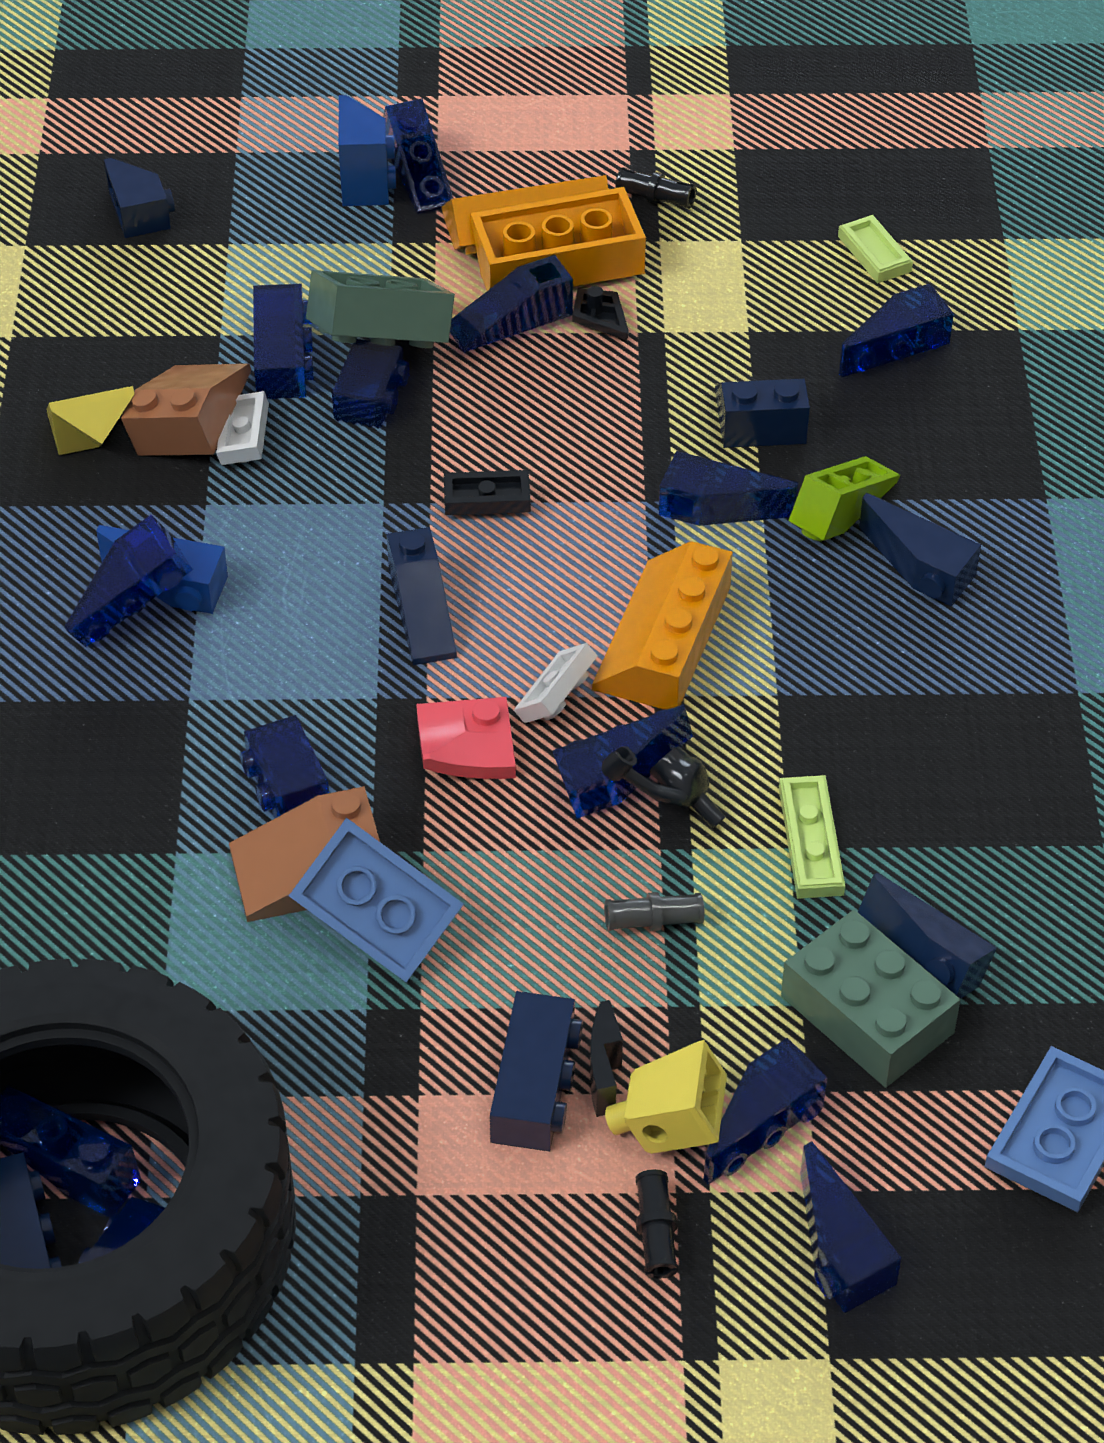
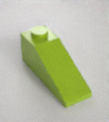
(833, 496)

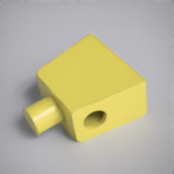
(673, 1101)

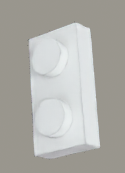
(245, 430)
(561, 676)

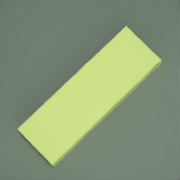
(811, 837)

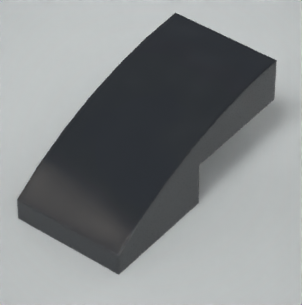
(604, 1057)

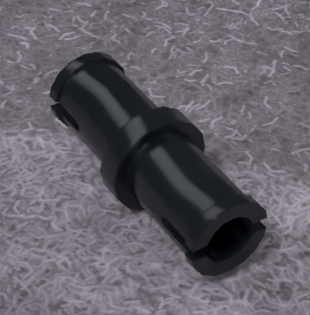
(656, 187)
(656, 1224)

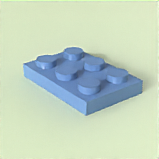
(376, 900)
(1055, 1131)

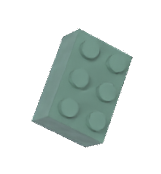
(379, 308)
(870, 998)

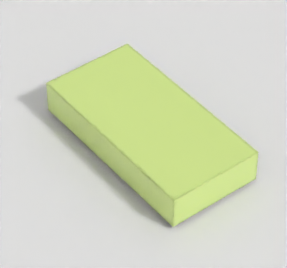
(875, 249)

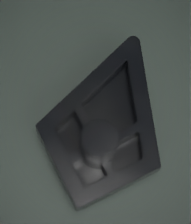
(600, 311)

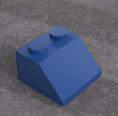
(364, 155)

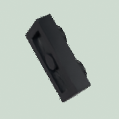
(487, 492)

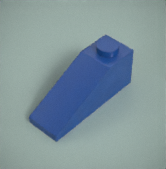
(197, 589)

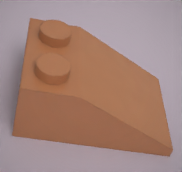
(184, 409)
(282, 850)

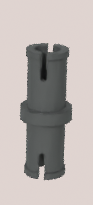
(654, 911)

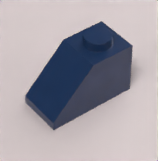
(138, 198)

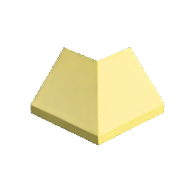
(86, 420)

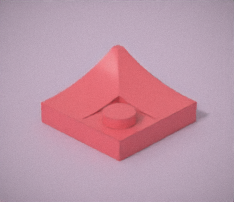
(467, 738)

